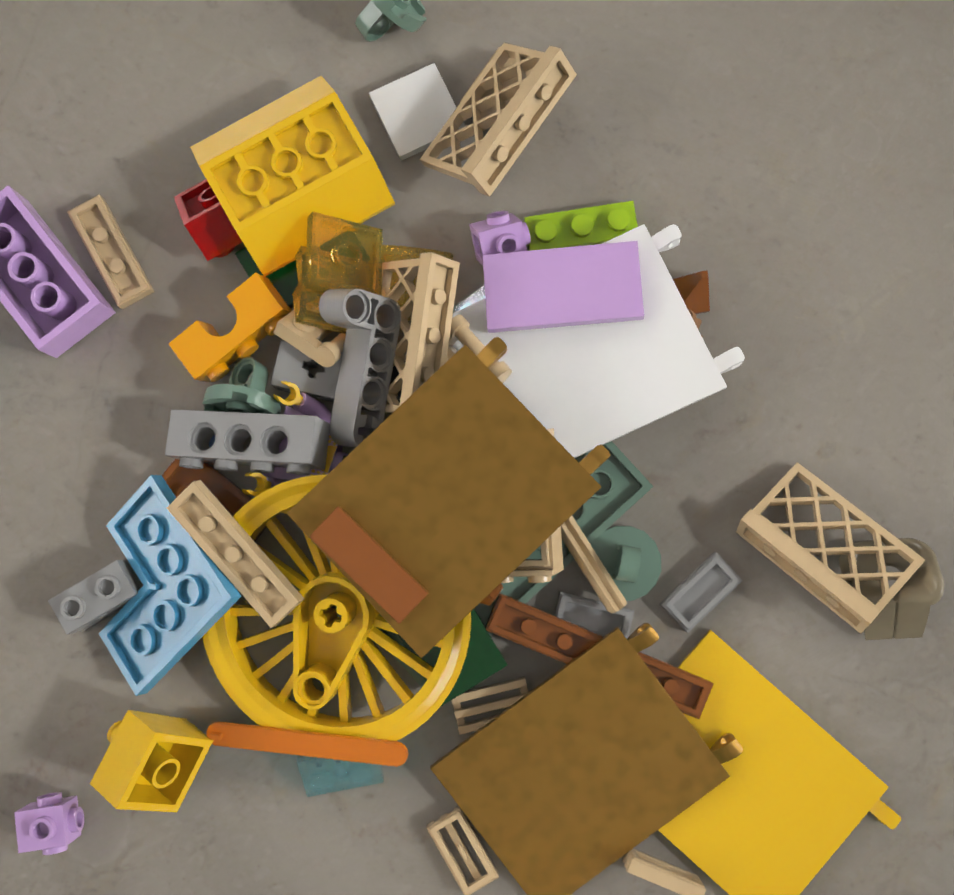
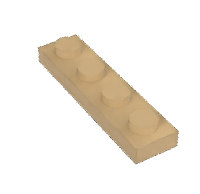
(235, 553)

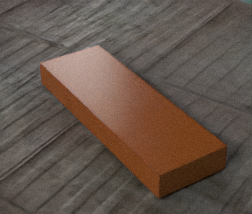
(369, 564)

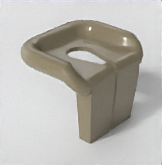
(909, 609)

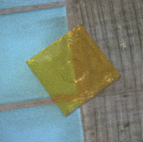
(342, 255)

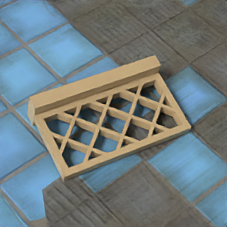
(509, 126)
(431, 319)
(815, 574)

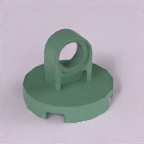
(382, 14)
(242, 394)
(630, 559)

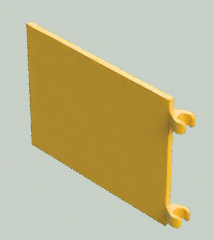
(787, 793)

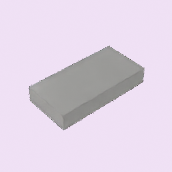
(701, 592)
(592, 614)

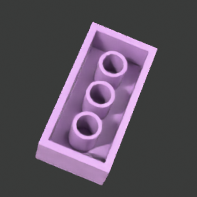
(43, 282)

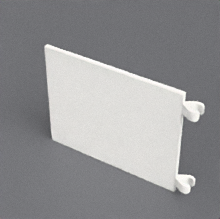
(612, 375)

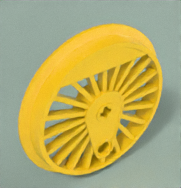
(325, 644)

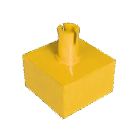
(150, 762)

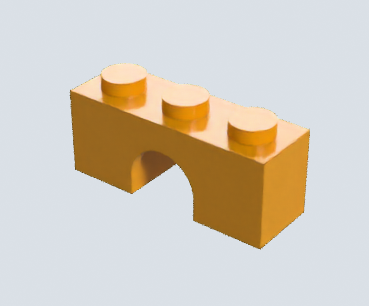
(209, 354)

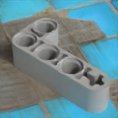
(365, 362)

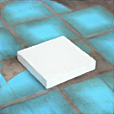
(414, 110)

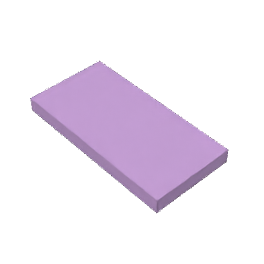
(563, 287)

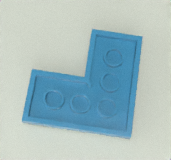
(179, 593)

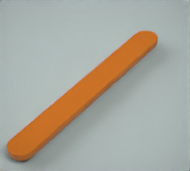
(308, 743)

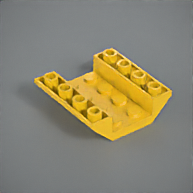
(289, 163)

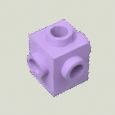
(499, 234)
(49, 824)

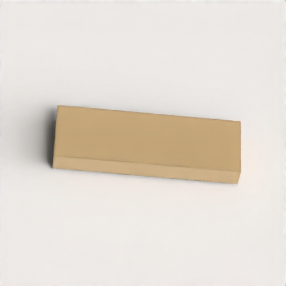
(110, 251)

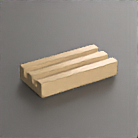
(475, 725)
(447, 821)
(662, 873)

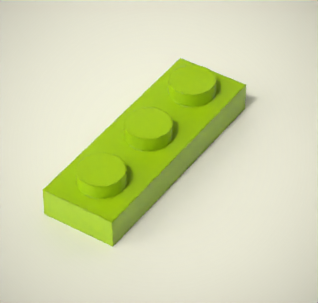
(581, 226)

